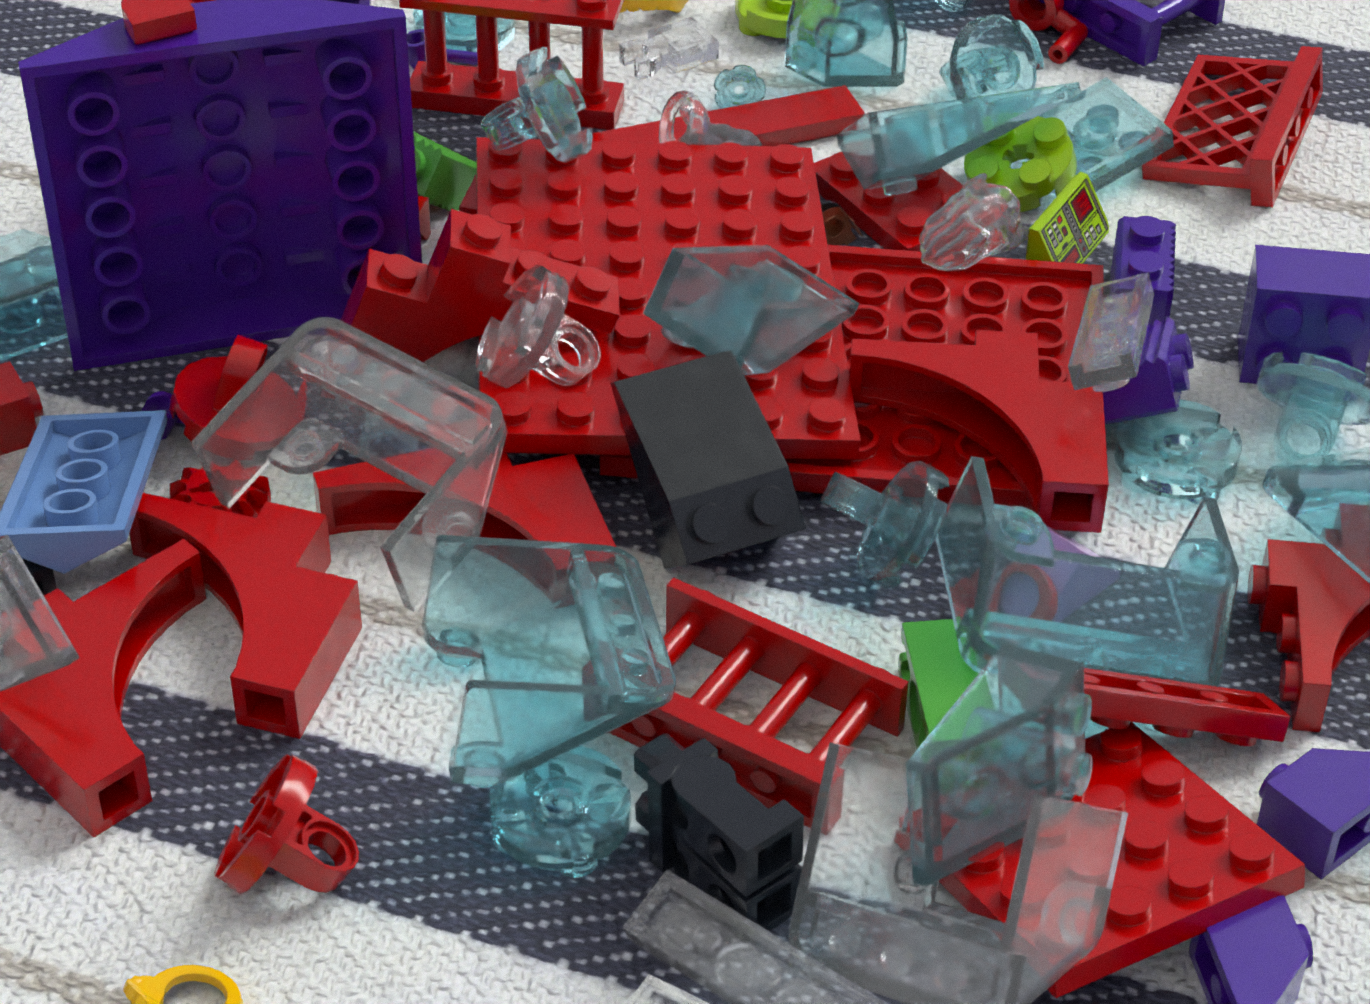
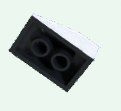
(705, 460)

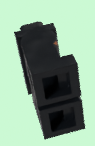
(718, 830)

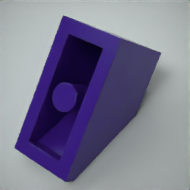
(1319, 807)
(1253, 956)

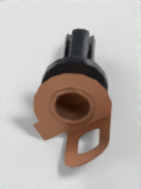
(837, 224)

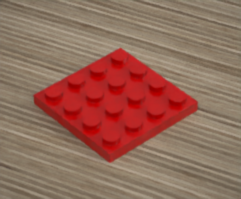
(1180, 862)

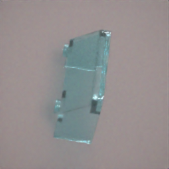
(1094, 610)

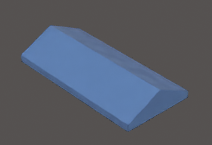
(80, 485)

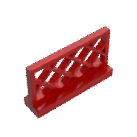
(1275, 129)

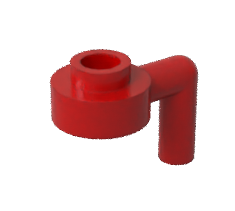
(1051, 13)

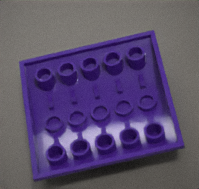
(222, 172)

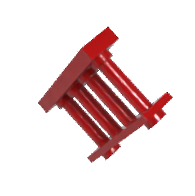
(483, 88)
(797, 662)

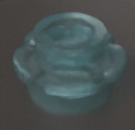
(739, 76)

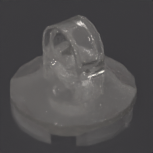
(531, 334)

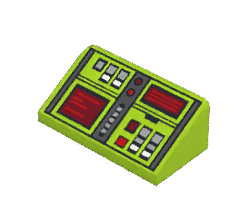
(1069, 225)

